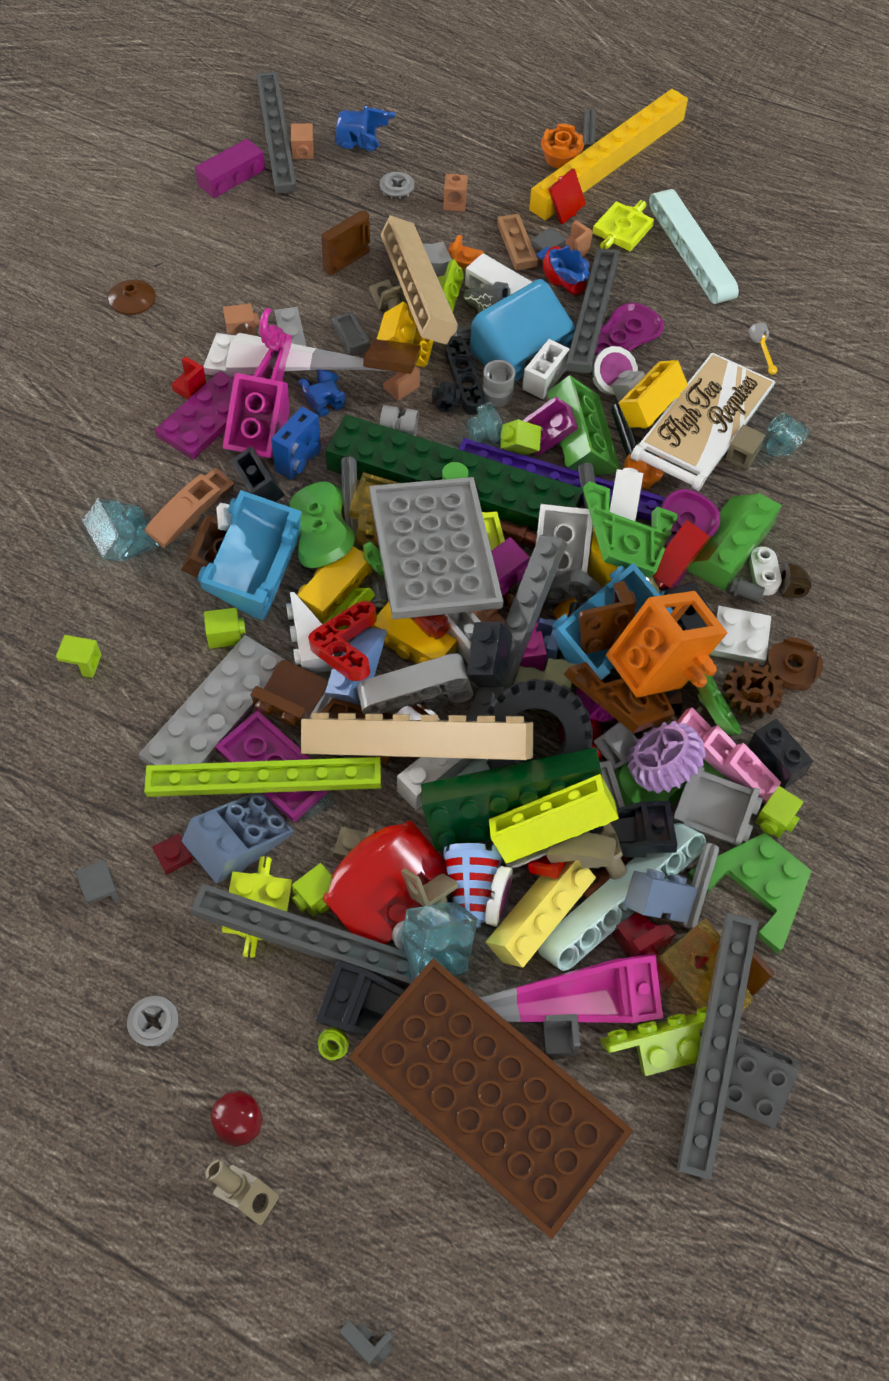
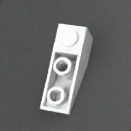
(304, 624)

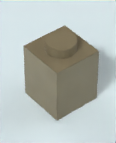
(745, 447)

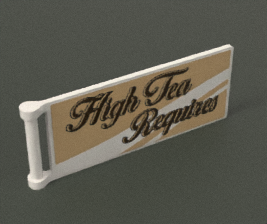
(704, 420)

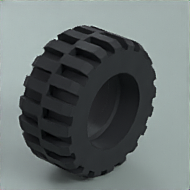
(550, 697)

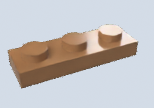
(517, 242)

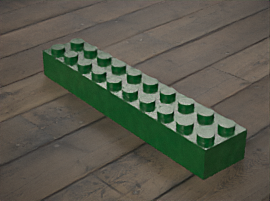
(410, 459)

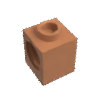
(302, 141)
(455, 192)
(240, 319)

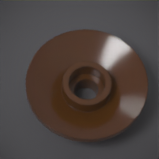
(131, 297)

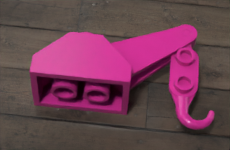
(259, 403)

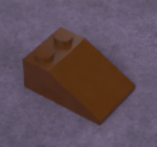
(204, 546)

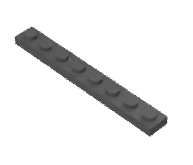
(276, 133)
(593, 311)
(524, 614)
(301, 934)
(717, 1047)

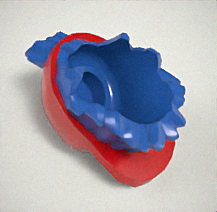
(565, 268)

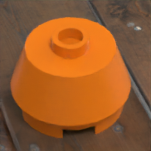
(561, 145)

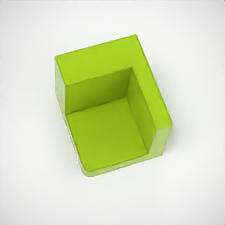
(80, 652)

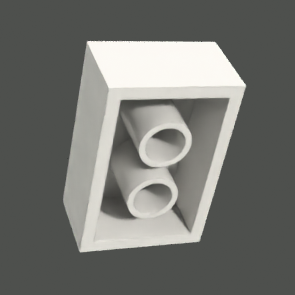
(574, 527)

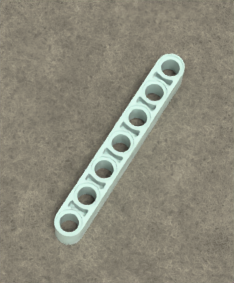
(693, 246)
(604, 908)

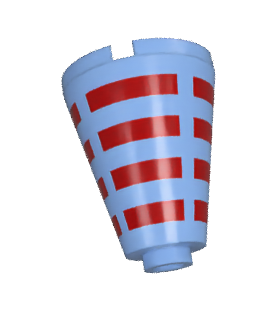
(474, 872)

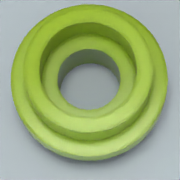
(328, 1049)

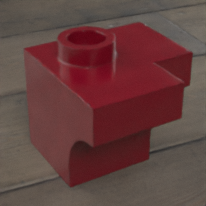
(641, 937)

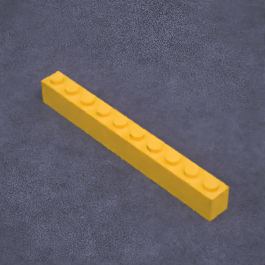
(614, 149)

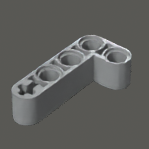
(415, 685)

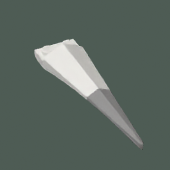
(245, 352)

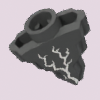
(487, 296)

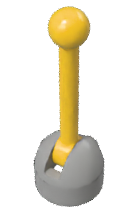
(759, 334)

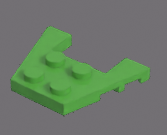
(626, 540)
(770, 877)

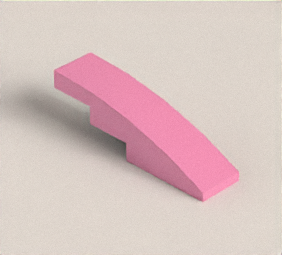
(731, 760)

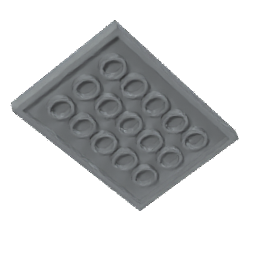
(434, 548)

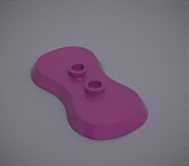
(630, 327)
(692, 507)

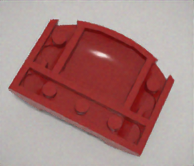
(369, 885)

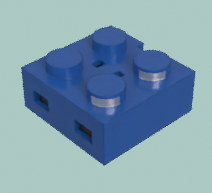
(296, 443)

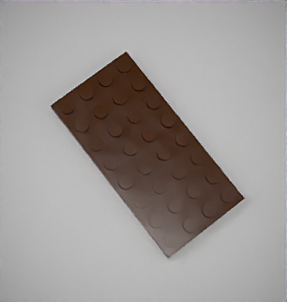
(491, 1097)

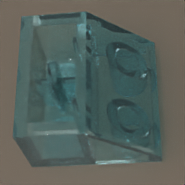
(118, 529)
(439, 933)

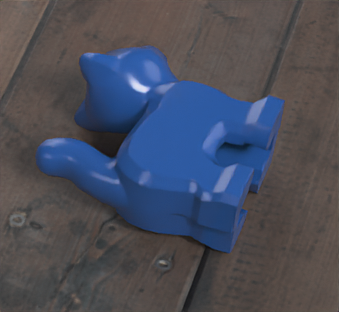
(324, 392)

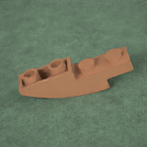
(188, 505)

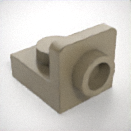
(348, 839)

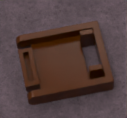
(346, 242)

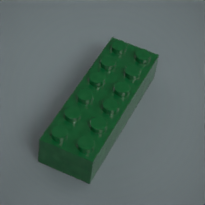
(462, 805)

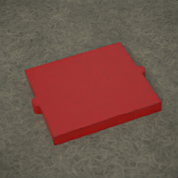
(567, 196)

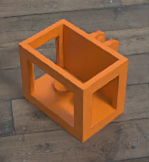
(660, 656)

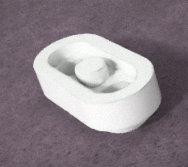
(763, 568)

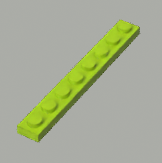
(263, 776)

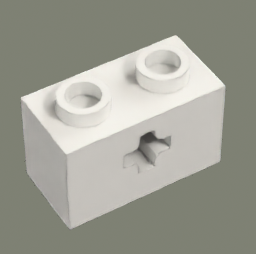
(545, 368)

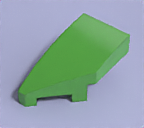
(373, 558)

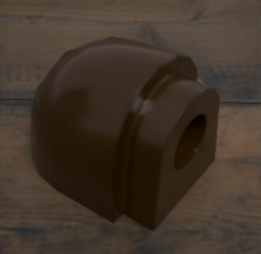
(795, 581)

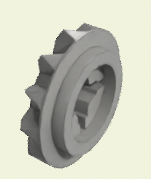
(397, 179)
(152, 1007)

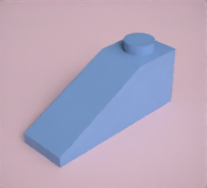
(370, 644)

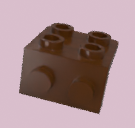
(604, 624)
(289, 693)

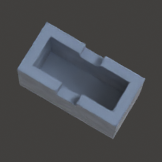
(657, 895)

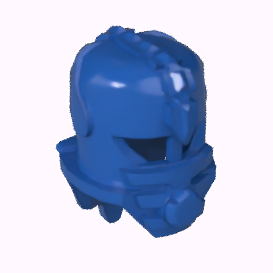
(360, 127)

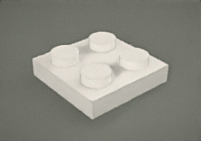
(746, 635)

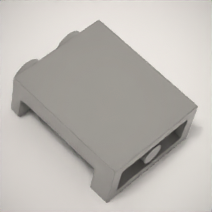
(717, 807)

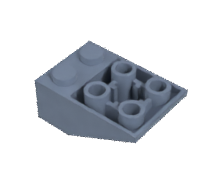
(235, 835)

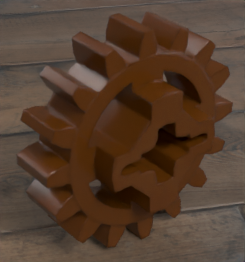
(753, 689)

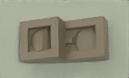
(588, 848)

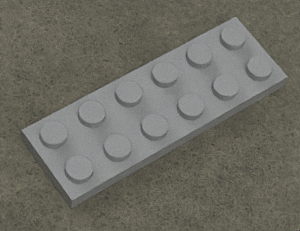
(213, 708)

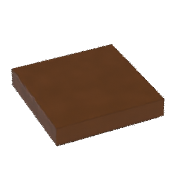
(392, 356)

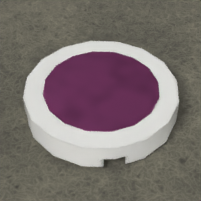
(609, 365)
(501, 889)

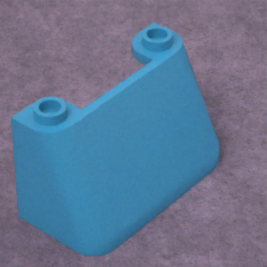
(520, 326)
(253, 554)
(567, 628)

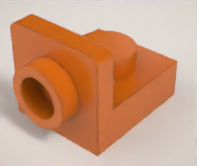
(463, 255)
(650, 473)

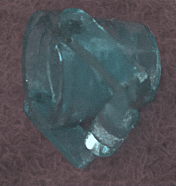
(485, 424)
(787, 433)

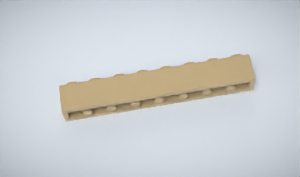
(418, 281)
(418, 737)

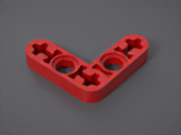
(329, 640)

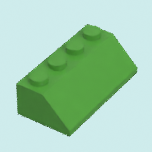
(592, 439)
(741, 529)

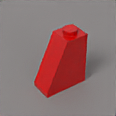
(680, 554)

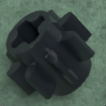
(446, 397)

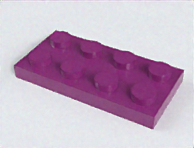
(199, 418)
(262, 741)

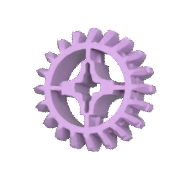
(666, 757)

